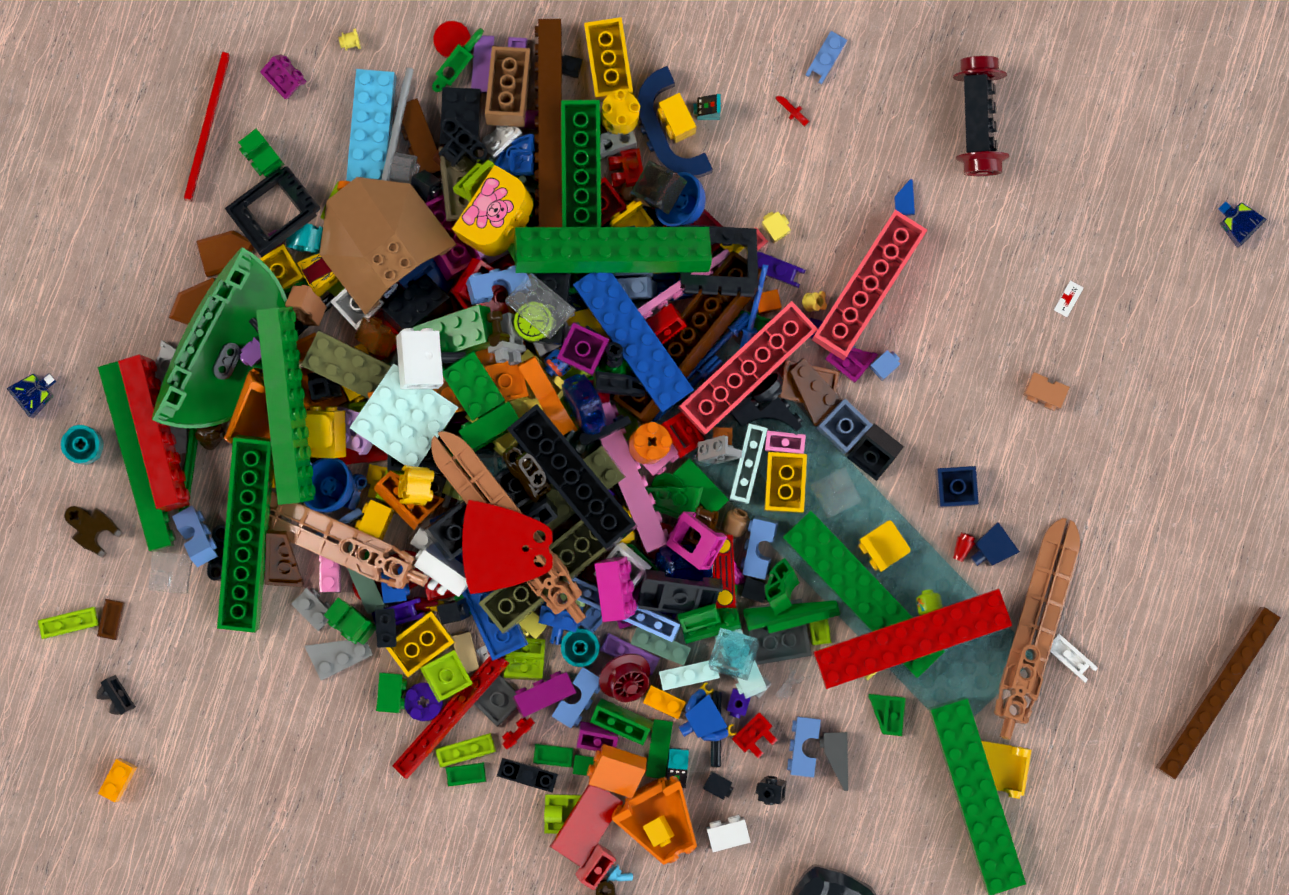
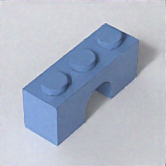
(480, 284)
(201, 546)
(755, 563)
(570, 713)
(800, 763)

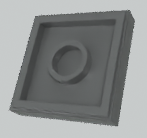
(497, 701)

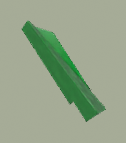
(792, 617)

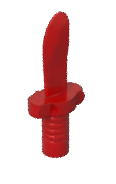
(795, 112)

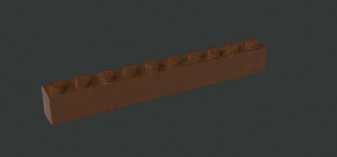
(1218, 692)

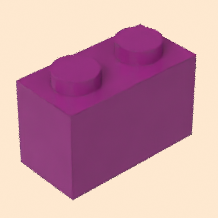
(593, 737)

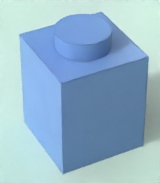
(885, 364)

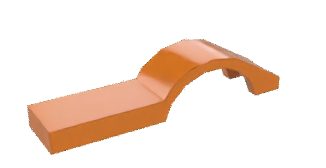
(546, 395)

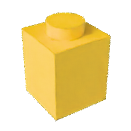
(659, 831)

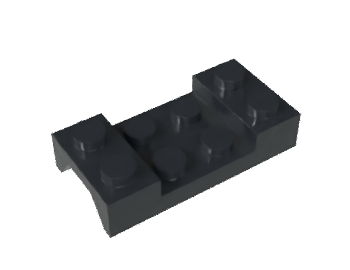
(676, 594)

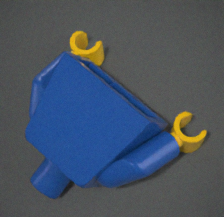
(704, 718)

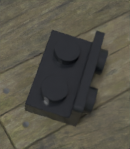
(385, 626)

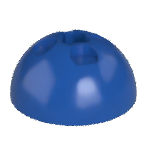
(688, 205)
(332, 485)

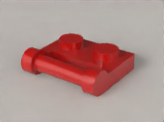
(686, 431)

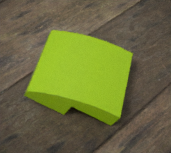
(527, 661)

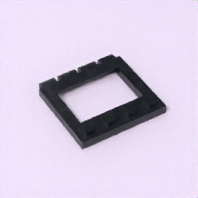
(252, 228)
(728, 285)

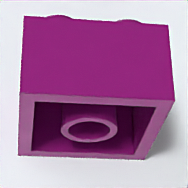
(582, 349)

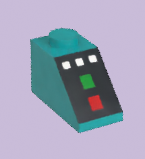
(708, 107)
(678, 764)

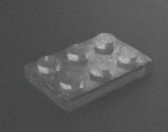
(540, 305)

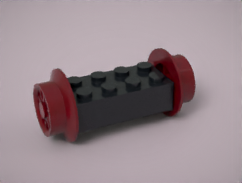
(978, 79)

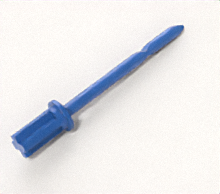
(734, 329)
(749, 331)
(704, 372)

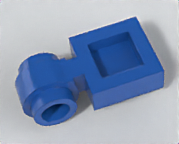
(360, 482)

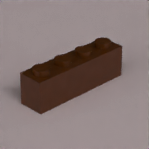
(420, 137)

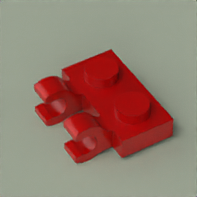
(631, 165)
(752, 733)
(511, 738)

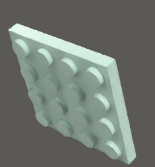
(403, 419)

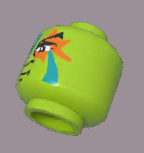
(928, 601)

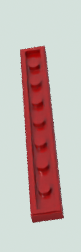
(206, 128)
(449, 716)

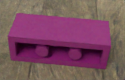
(543, 693)

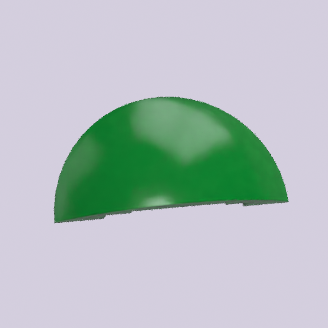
(190, 390)

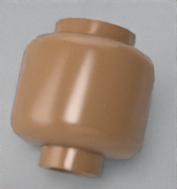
(736, 522)

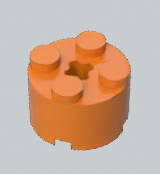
(657, 436)

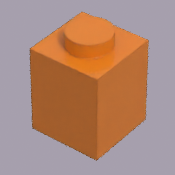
(769, 302)

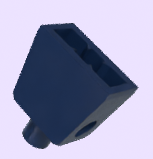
(994, 546)

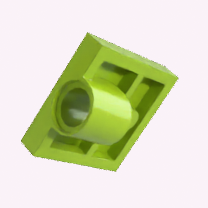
(557, 811)

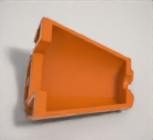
(251, 412)
(651, 802)

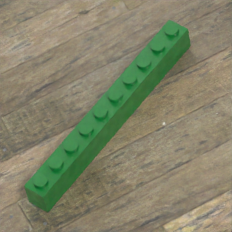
(153, 520)

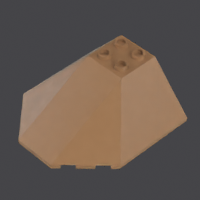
(378, 236)

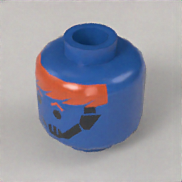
(554, 366)

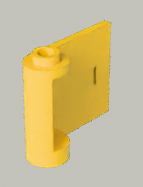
(1008, 767)

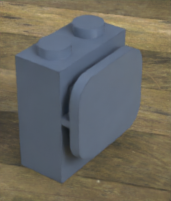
(638, 286)

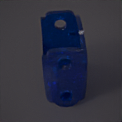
(585, 413)
(678, 567)

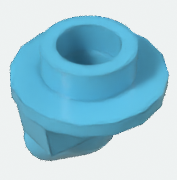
(615, 874)

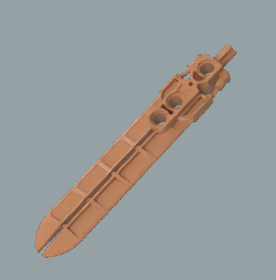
(498, 497)
(379, 550)
(1028, 621)

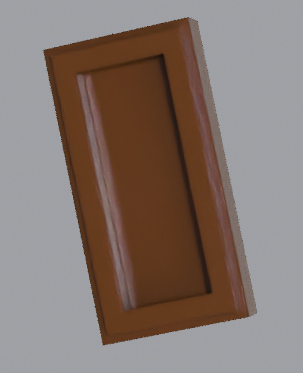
(111, 619)

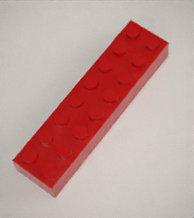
(154, 438)

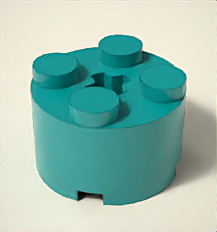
(306, 239)
(90, 452)
(591, 647)

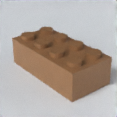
(508, 86)

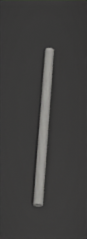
(397, 123)

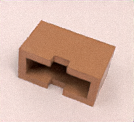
(306, 305)
(1047, 393)

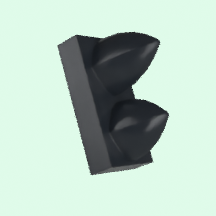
(113, 689)

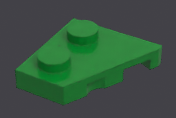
(889, 713)

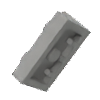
(717, 450)
(312, 608)

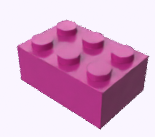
(615, 589)

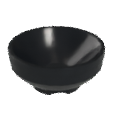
(769, 388)

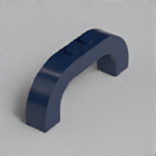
(654, 85)

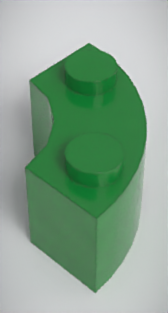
(780, 586)

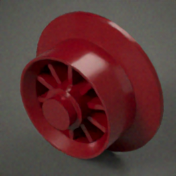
(625, 677)

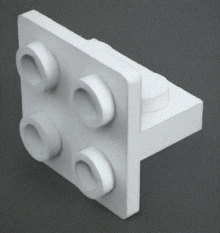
(500, 139)

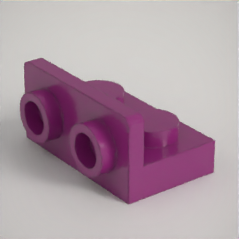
(283, 75)

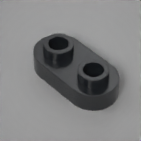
(228, 361)

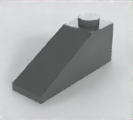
(836, 751)

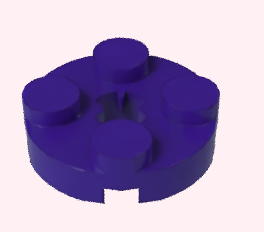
(417, 711)

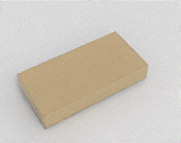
(466, 651)

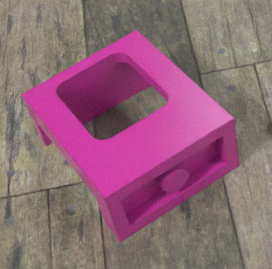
(707, 547)

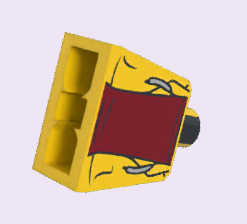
(317, 274)

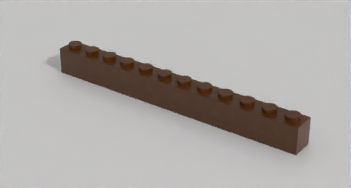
(549, 122)

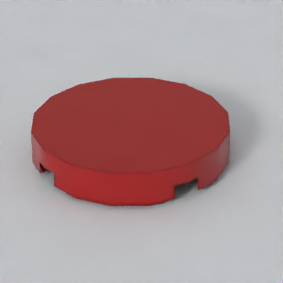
(448, 36)

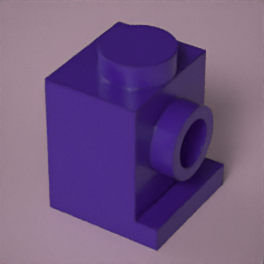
(734, 711)

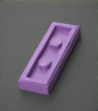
(481, 63)
(615, 647)

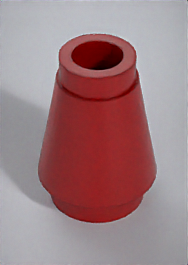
(963, 546)

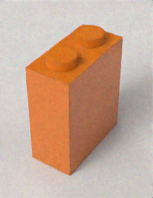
(616, 770)

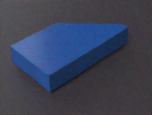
(905, 199)

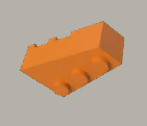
(410, 513)

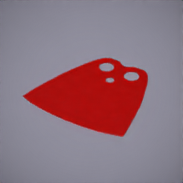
(494, 547)

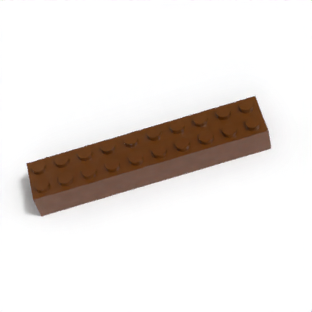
(706, 321)

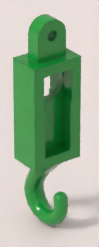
(457, 60)

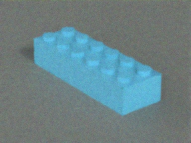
(371, 123)

